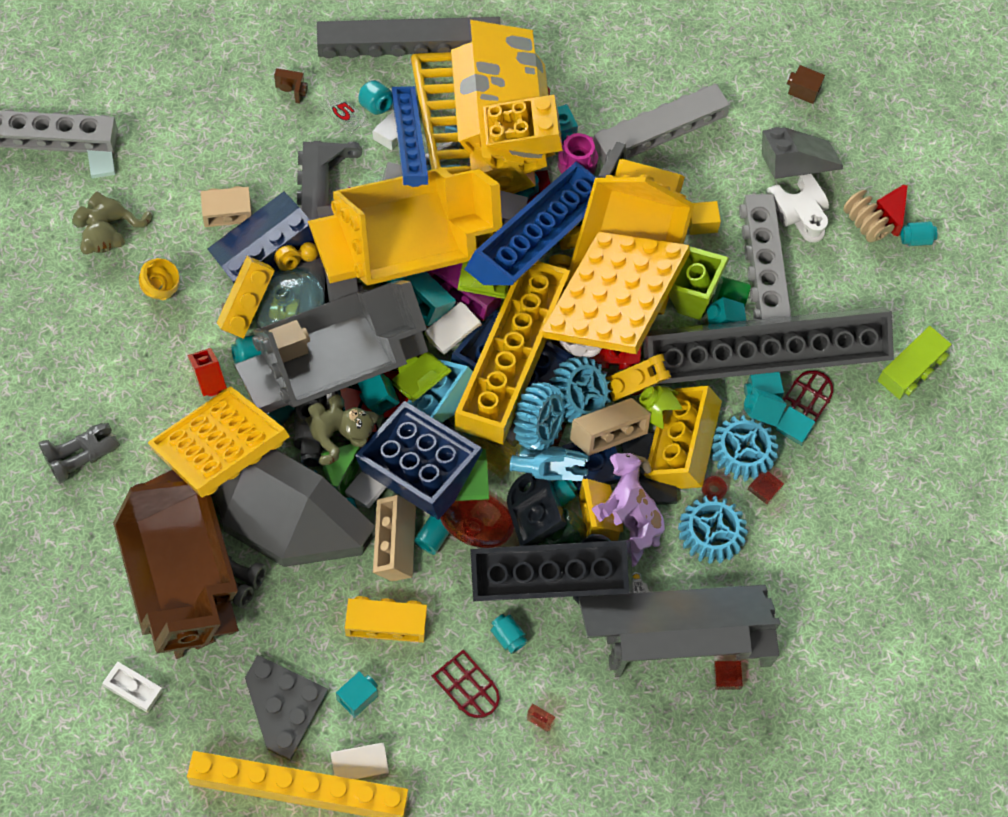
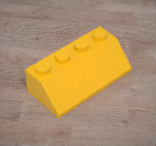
(684, 445)

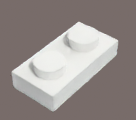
(132, 687)

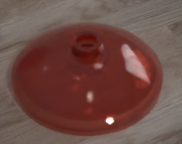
(479, 522)

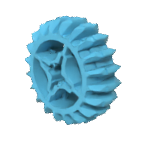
(586, 388)
(539, 416)
(759, 461)
(691, 520)

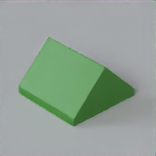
(343, 471)

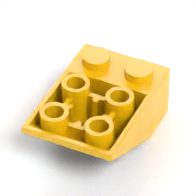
(524, 125)

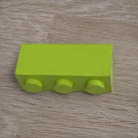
(915, 363)

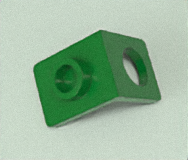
(732, 290)

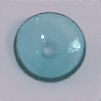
(300, 294)

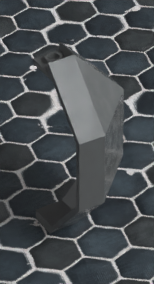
(291, 513)

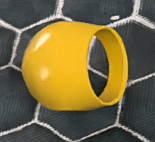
(158, 273)

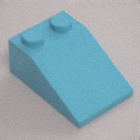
(444, 397)

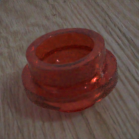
(714, 481)

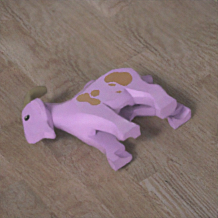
(633, 505)

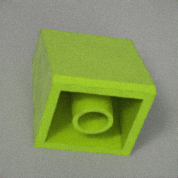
(697, 282)

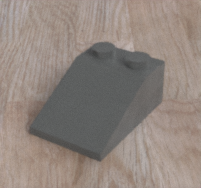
(797, 153)

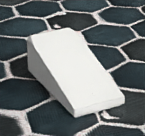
(386, 133)

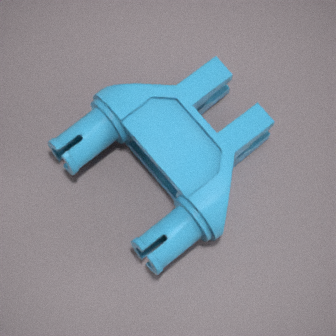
(551, 464)

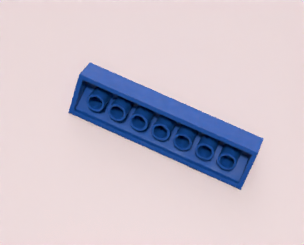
(533, 229)

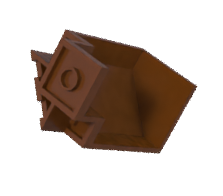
(176, 564)

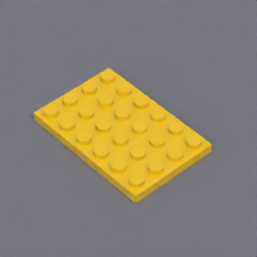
(616, 292)
(218, 441)

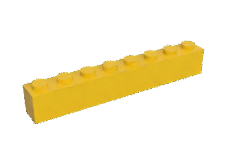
(296, 786)

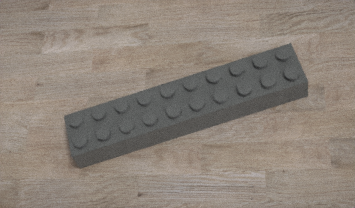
(773, 344)

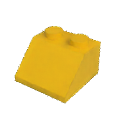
(590, 495)

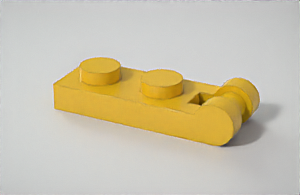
(637, 377)

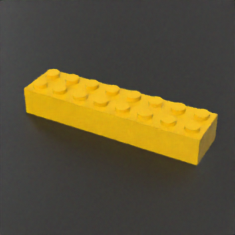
(510, 354)

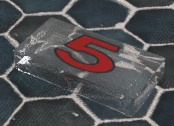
(343, 113)

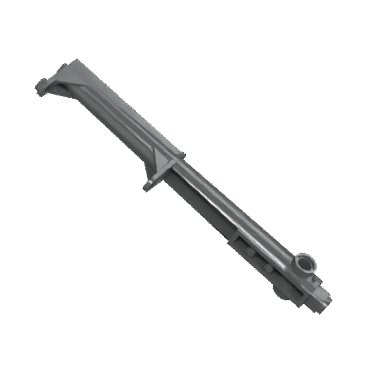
(316, 162)

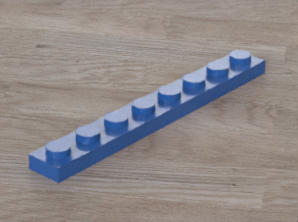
(409, 136)

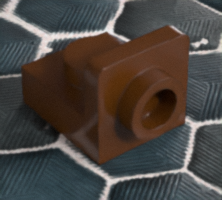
(291, 80)

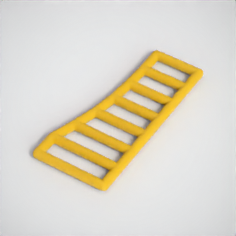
(425, 107)

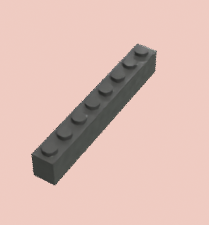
(394, 36)

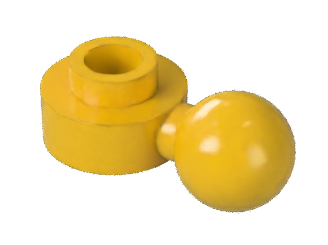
(288, 257)

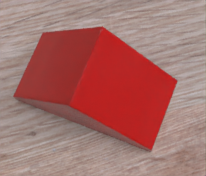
(894, 208)

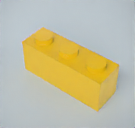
(245, 297)
(386, 619)

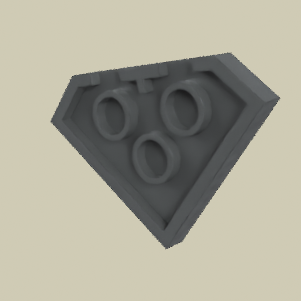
(283, 704)

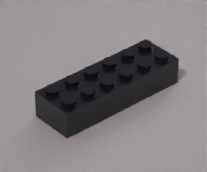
(552, 571)

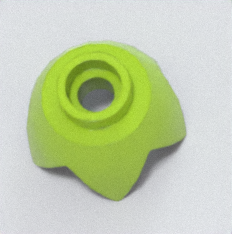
(656, 400)

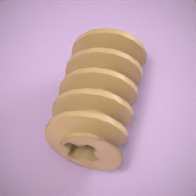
(866, 218)

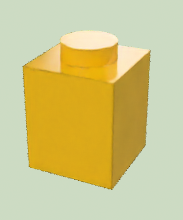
(705, 218)

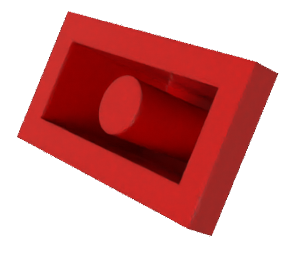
(207, 372)

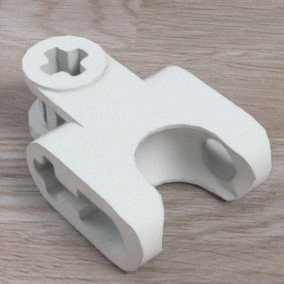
(803, 208)

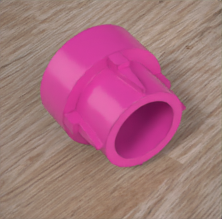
(578, 148)

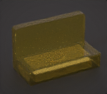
(497, 455)

